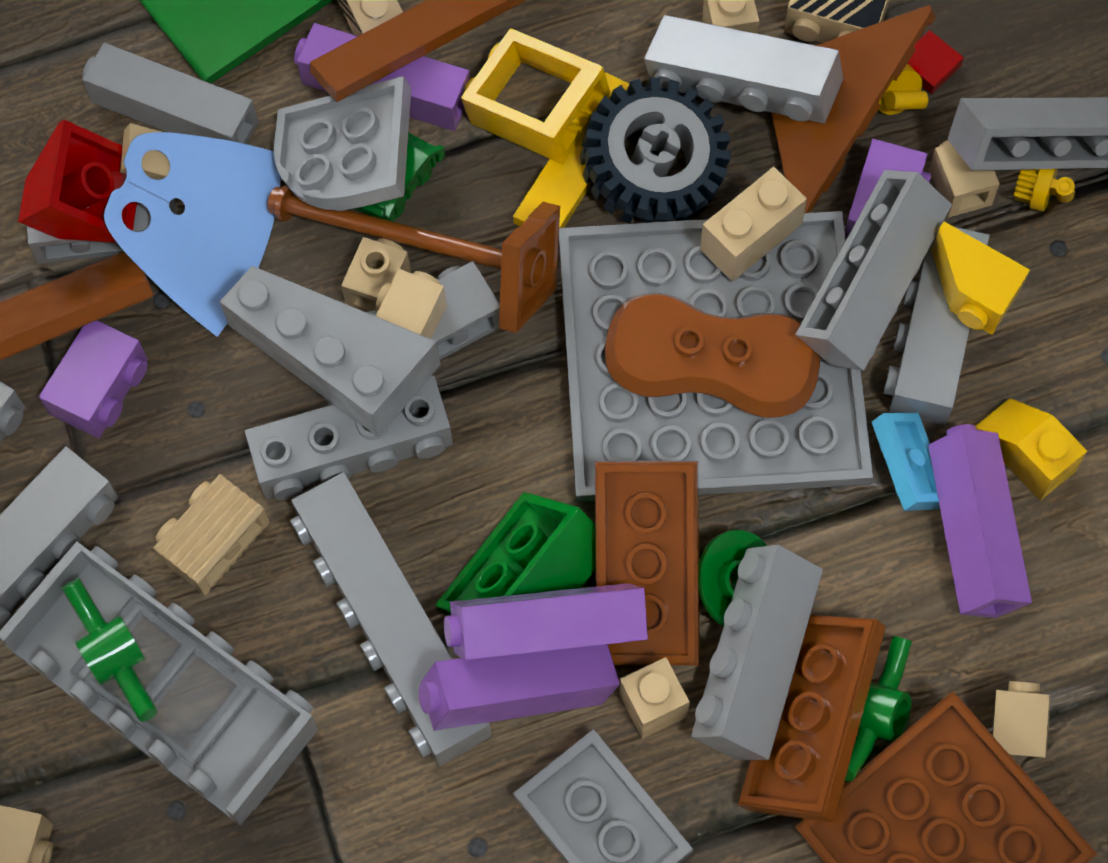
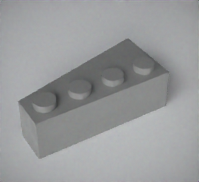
(337, 350)

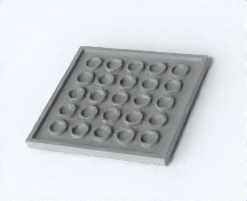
(734, 449)

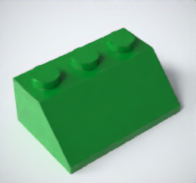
(531, 550)

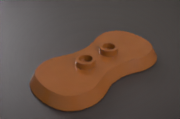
(672, 348)

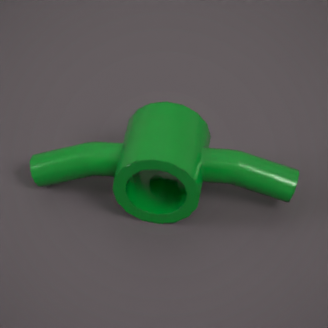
(110, 650)
(885, 708)

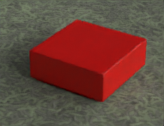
(934, 61)

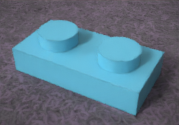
(908, 459)

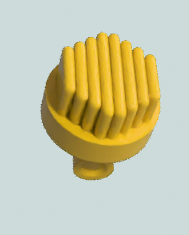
(904, 93)
(1037, 185)

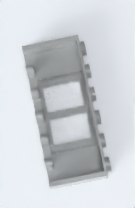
(215, 718)

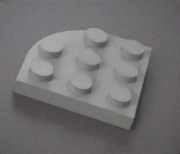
(346, 149)

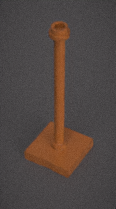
(525, 261)

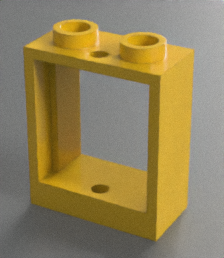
(569, 117)

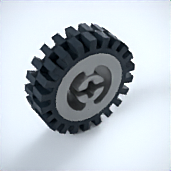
(667, 123)

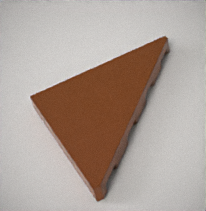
(870, 62)

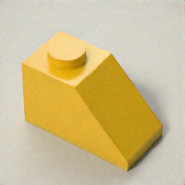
(976, 278)
(1034, 446)

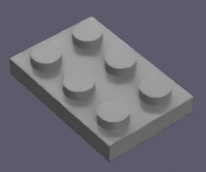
(598, 810)

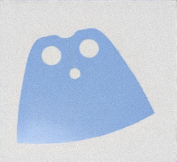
(223, 224)

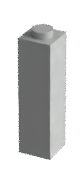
(166, 97)

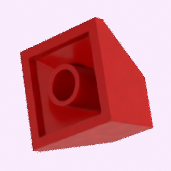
(73, 184)

